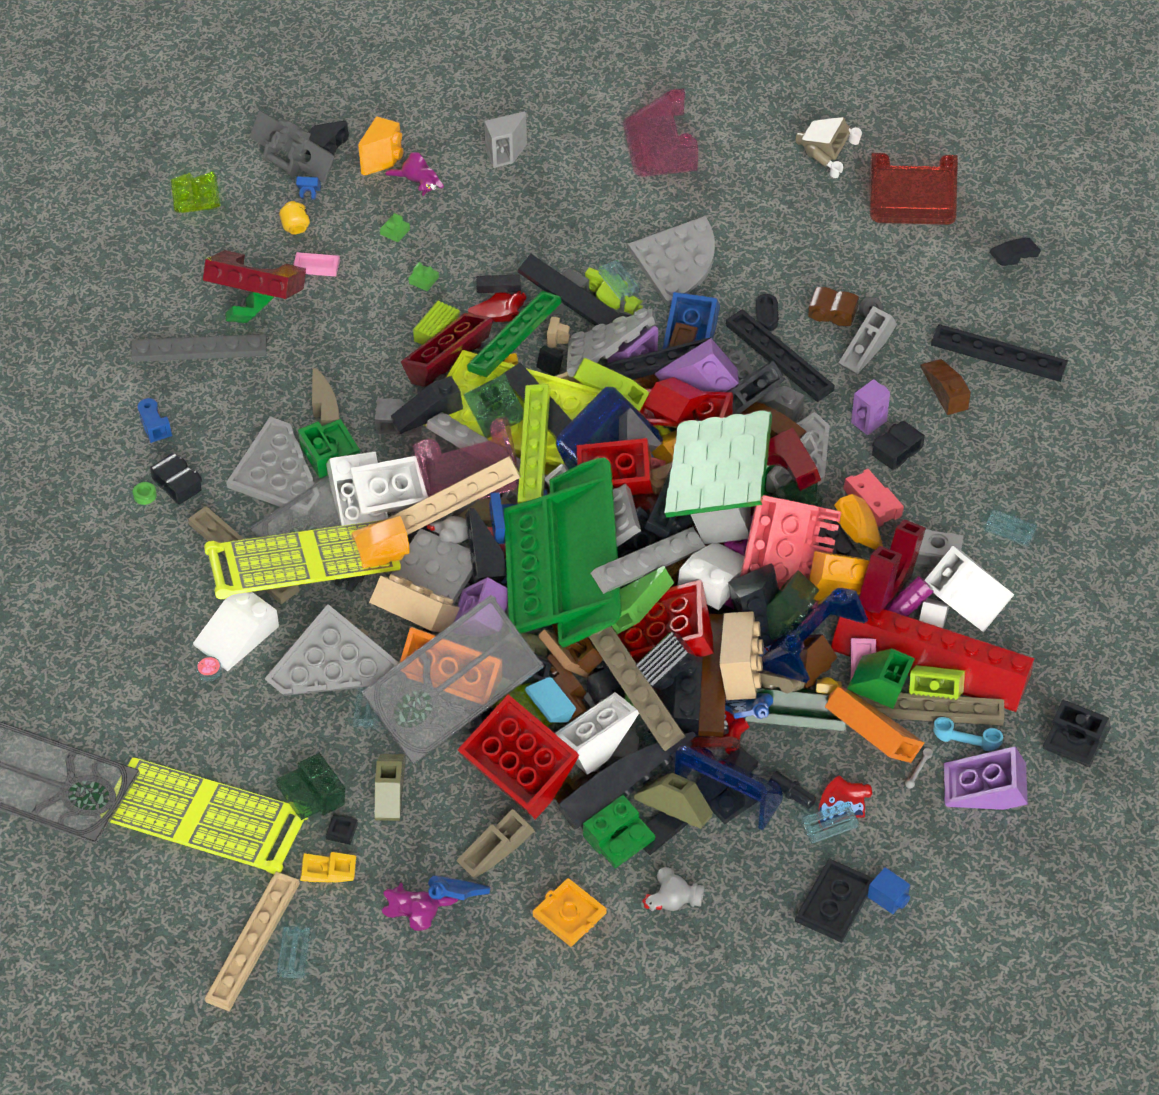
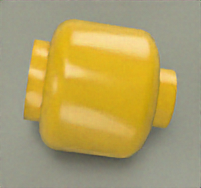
(294, 217)

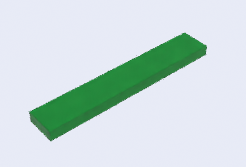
(514, 334)

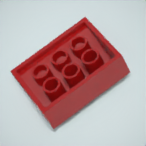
(678, 610)
(520, 756)

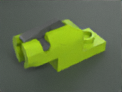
(606, 295)

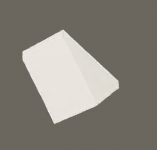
(934, 612)

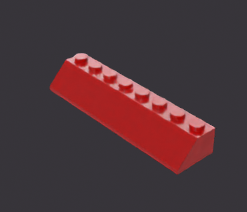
(988, 669)

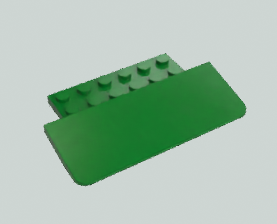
(555, 548)

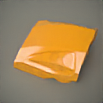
(858, 521)
(382, 542)

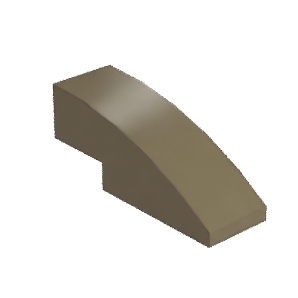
(323, 399)
(495, 844)

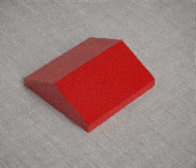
(673, 399)

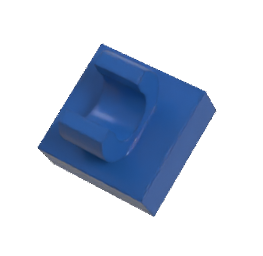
(308, 184)

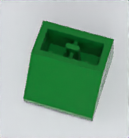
(881, 676)

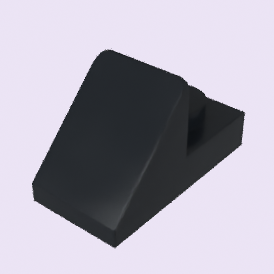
(730, 804)

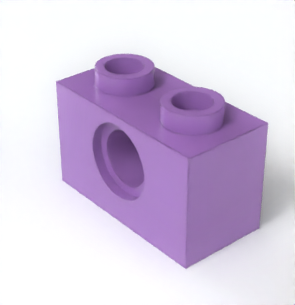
(870, 407)

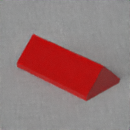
(715, 405)

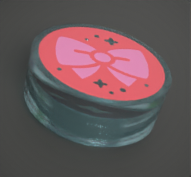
(209, 668)

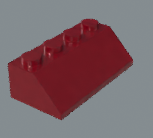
(444, 348)

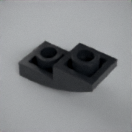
(1012, 251)

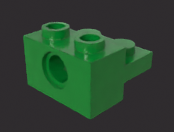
(326, 442)
(617, 832)

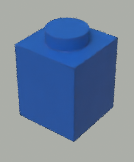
(889, 891)

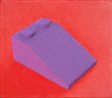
(703, 368)
(987, 781)

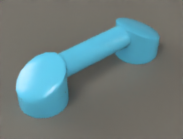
(990, 741)

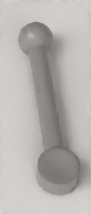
(927, 753)

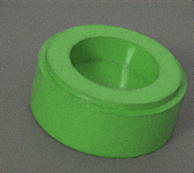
(144, 493)

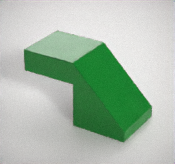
(254, 303)

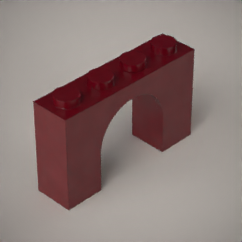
(229, 270)
(789, 452)
(891, 567)

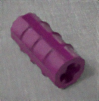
(910, 597)

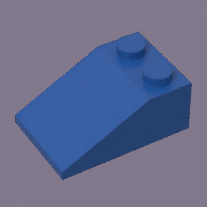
(695, 312)

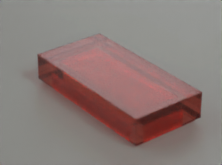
(716, 743)

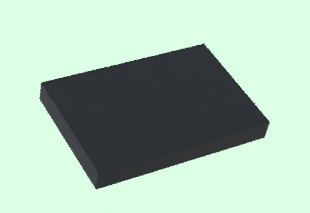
(834, 900)

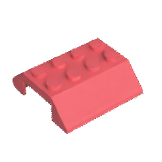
(787, 537)

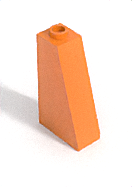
(874, 725)

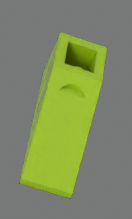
(599, 377)

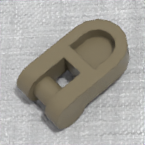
(772, 681)

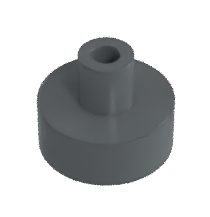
(867, 304)

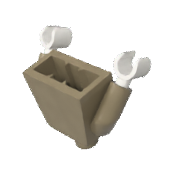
(826, 139)

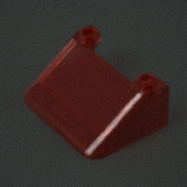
(913, 192)

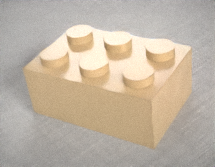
(414, 603)
(741, 656)

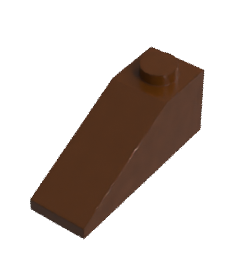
(947, 385)

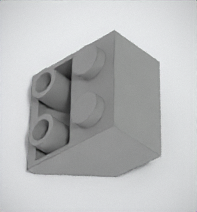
(505, 138)

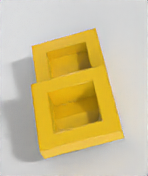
(335, 868)

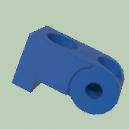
(154, 426)

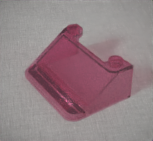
(655, 140)
(445, 469)

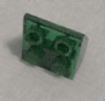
(790, 604)

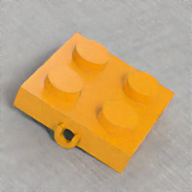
(569, 912)

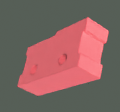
(879, 499)

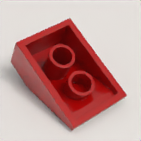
(628, 460)

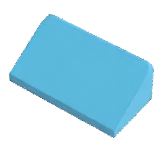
(551, 700)

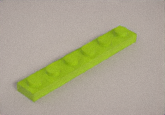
(534, 442)

